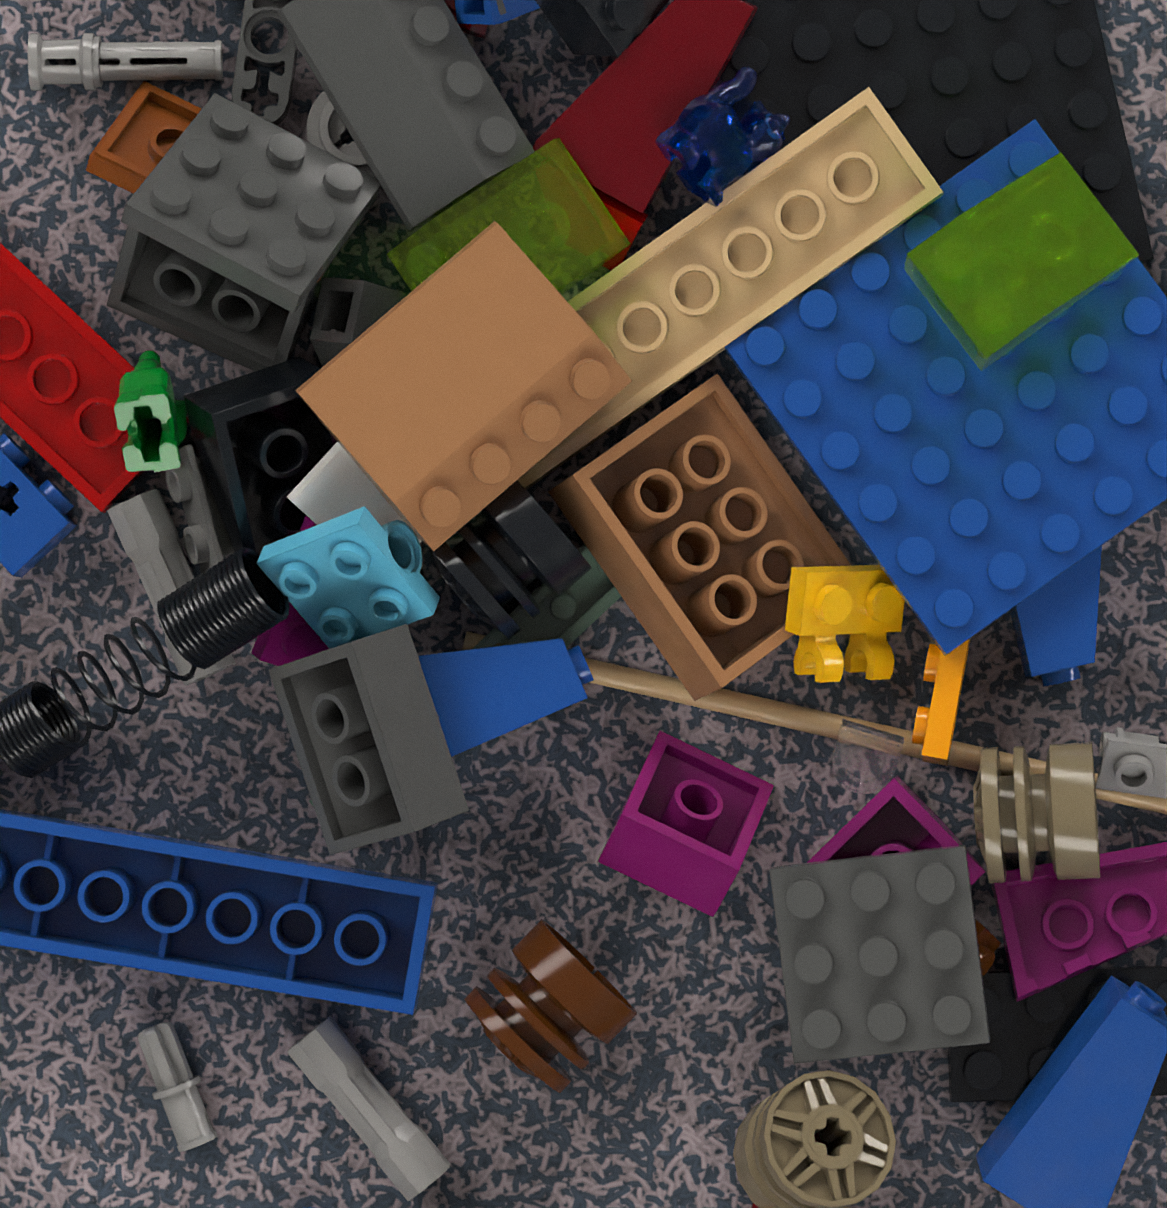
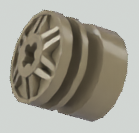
(1038, 812)
(788, 1169)

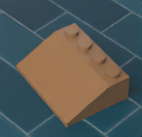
(464, 386)
(699, 534)

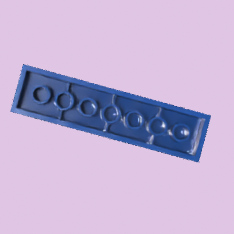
(213, 912)

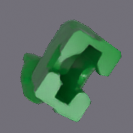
(151, 416)

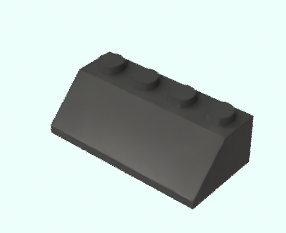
(409, 98)

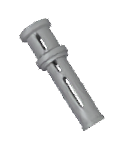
(203, 61)

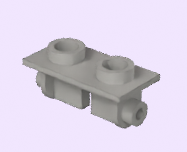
(206, 536)
(1132, 764)

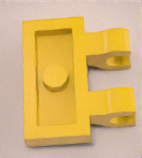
(837, 602)

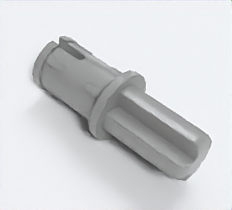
(176, 1086)

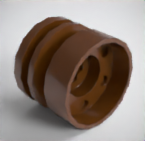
(549, 1007)

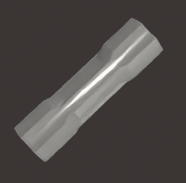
(158, 557)
(341, 1074)

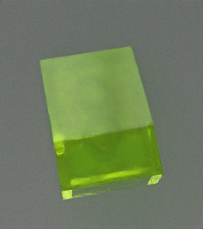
(540, 205)
(1018, 259)

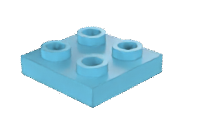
(351, 576)

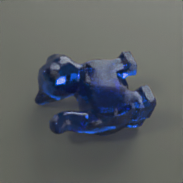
(718, 144)

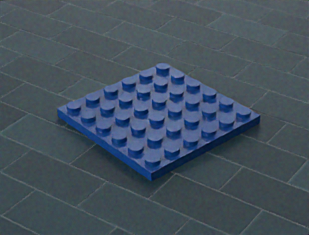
(956, 473)

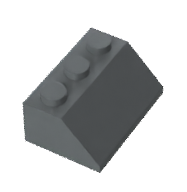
(203, 305)
(369, 740)

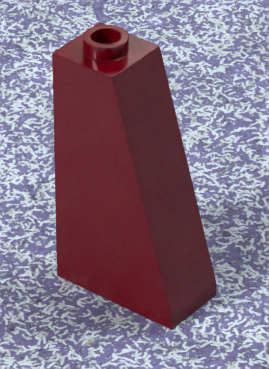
(643, 93)

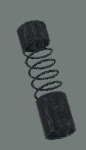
(202, 620)

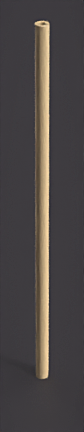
(807, 720)

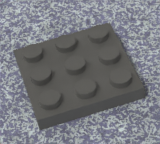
(252, 202)
(880, 954)

